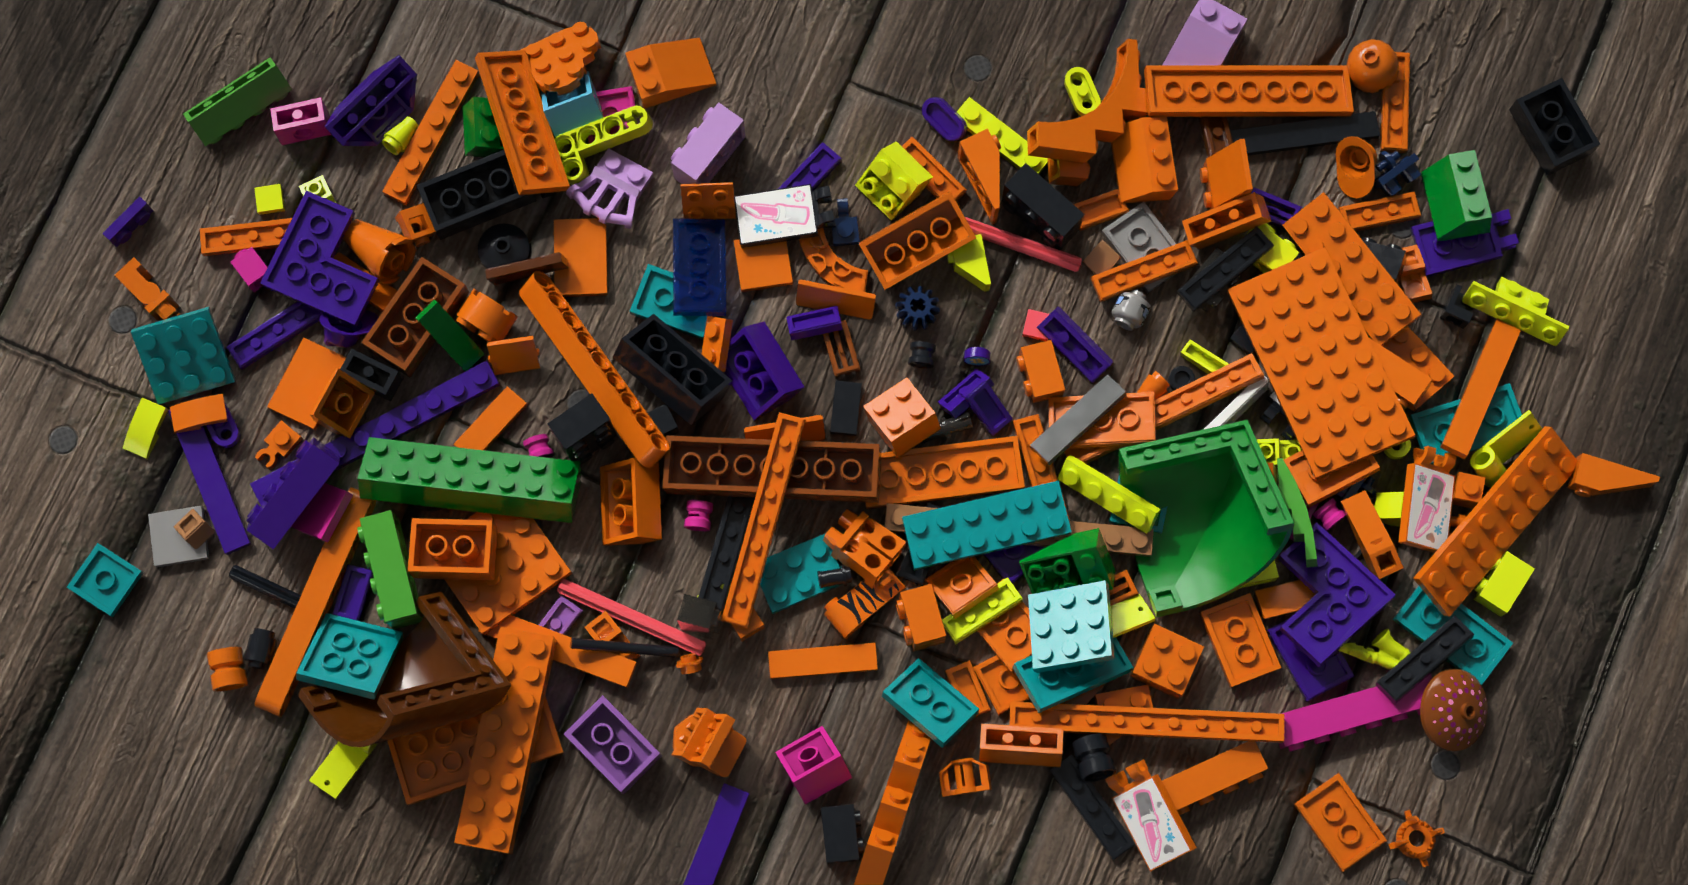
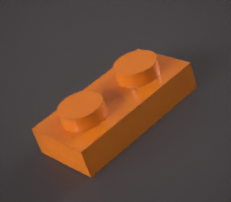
(717, 341)

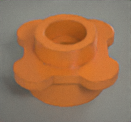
(689, 663)

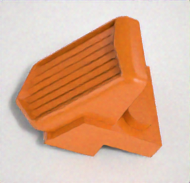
(708, 741)

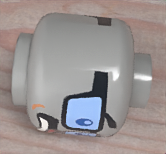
(1130, 310)

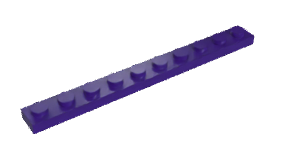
(402, 418)

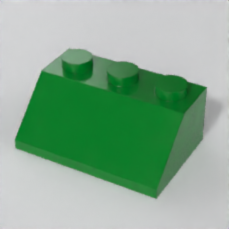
(1457, 196)

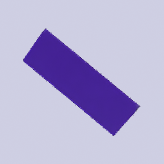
(1075, 344)

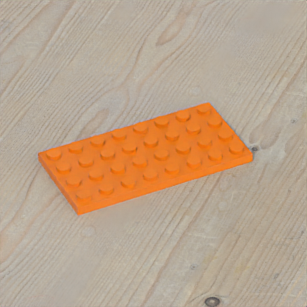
(1321, 363)

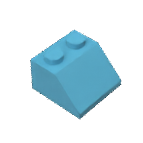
(573, 108)

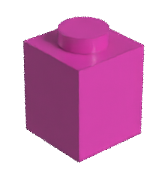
(250, 267)

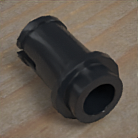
(834, 577)

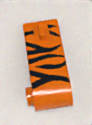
(861, 602)

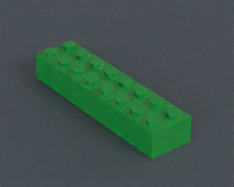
(469, 480)

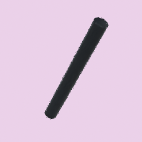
(624, 647)

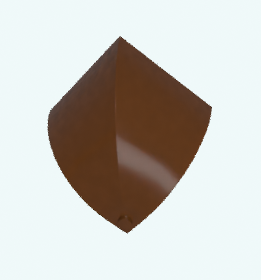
(432, 682)

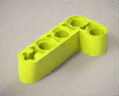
(603, 139)

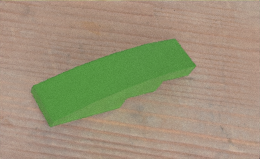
(1294, 501)

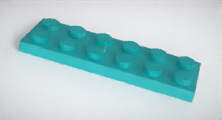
(986, 525)

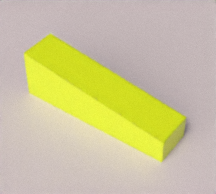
(1202, 358)

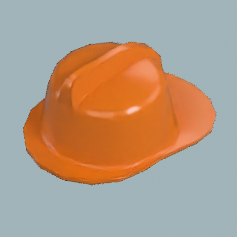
(1355, 166)

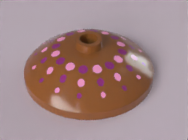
(1454, 709)

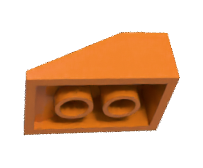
(669, 70)
(981, 163)
(1226, 175)

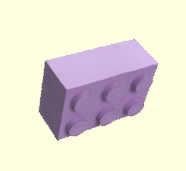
(708, 146)

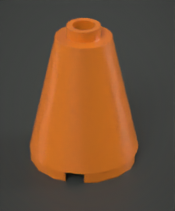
(380, 250)

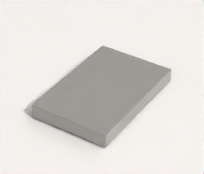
(1138, 235)

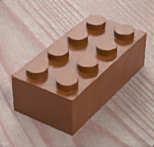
(396, 333)

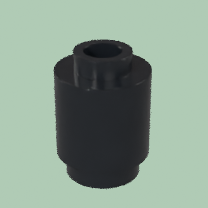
(260, 648)

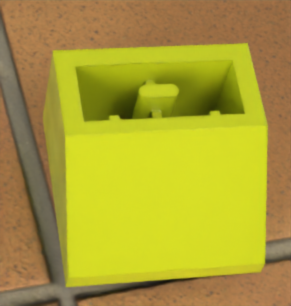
(893, 180)

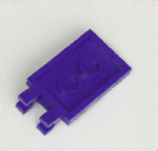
(1463, 251)

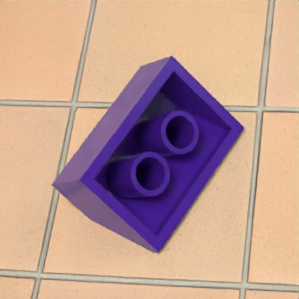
(760, 370)

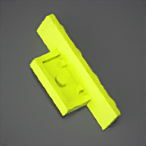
(1518, 308)

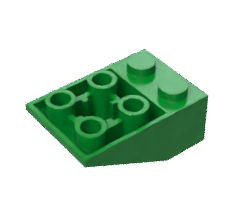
(480, 129)
(1069, 563)

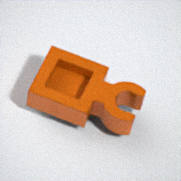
(281, 441)

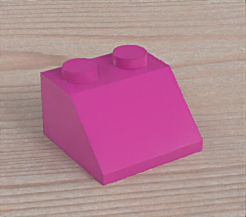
(814, 765)

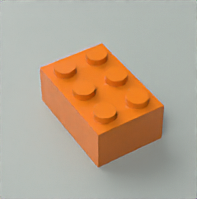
(452, 549)

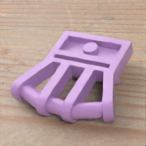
(619, 175)

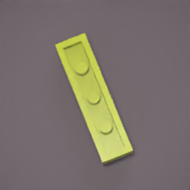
(1013, 146)
(1108, 494)

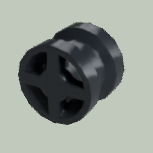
(922, 354)

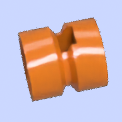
(227, 669)

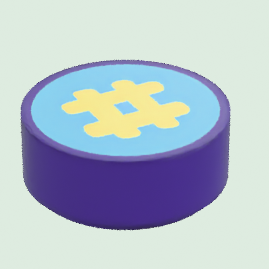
(977, 356)

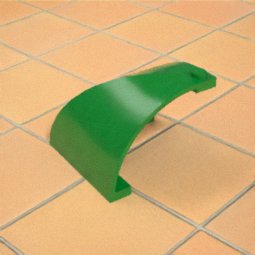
(1220, 516)

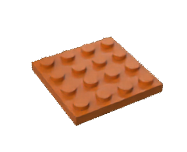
(523, 572)

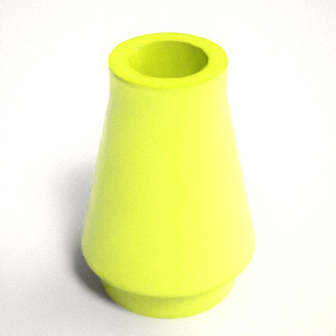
(399, 137)

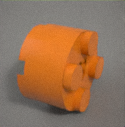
(487, 316)

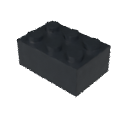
(1554, 126)
(1041, 207)
(583, 429)

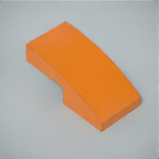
(1413, 278)
(198, 412)
(607, 630)

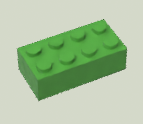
(389, 564)

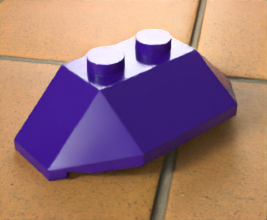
(375, 105)

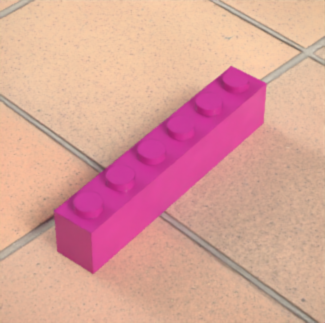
(1345, 714)

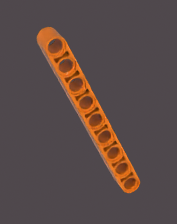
(594, 369)
(312, 606)

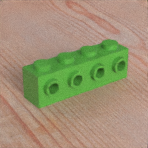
(238, 102)

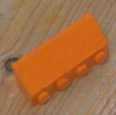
(917, 240)

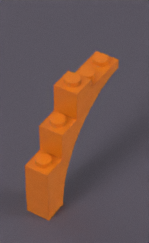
(1078, 138)
(893, 807)

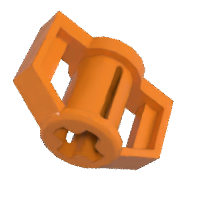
(964, 778)

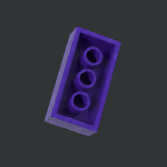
(293, 493)

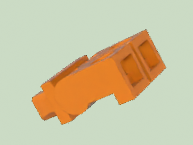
(155, 300)
(864, 546)

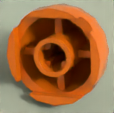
(1372, 65)

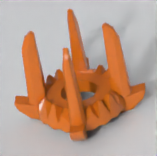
(1402, 841)

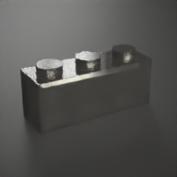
(699, 617)

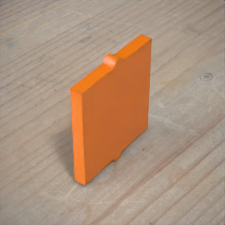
(513, 355)

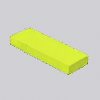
(983, 613)

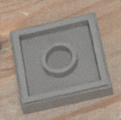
(168, 544)

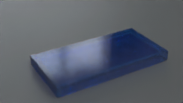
(699, 267)

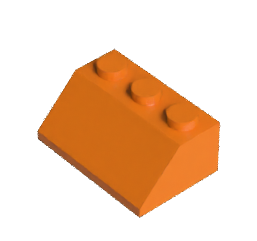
(1145, 161)
(630, 503)

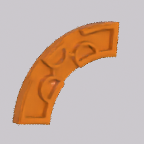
(829, 266)

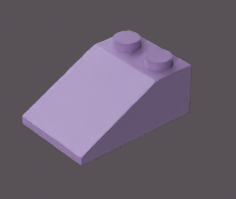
(1206, 35)

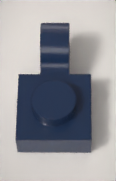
(846, 227)

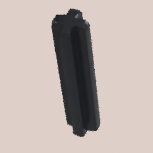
(264, 586)

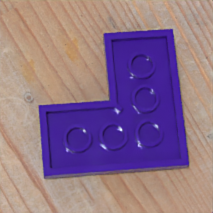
(306, 267)
(1344, 597)

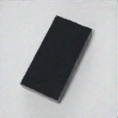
(845, 408)

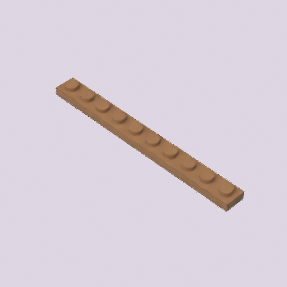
(1117, 538)

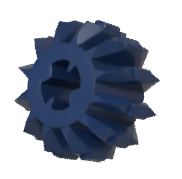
(915, 299)

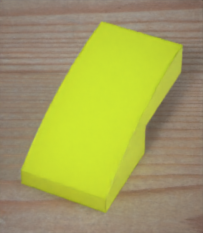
(144, 427)

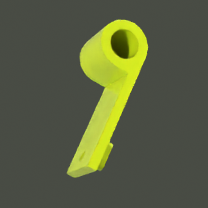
(1490, 457)
(1127, 616)
(340, 768)

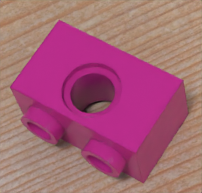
(300, 121)

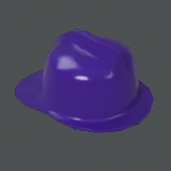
(343, 334)

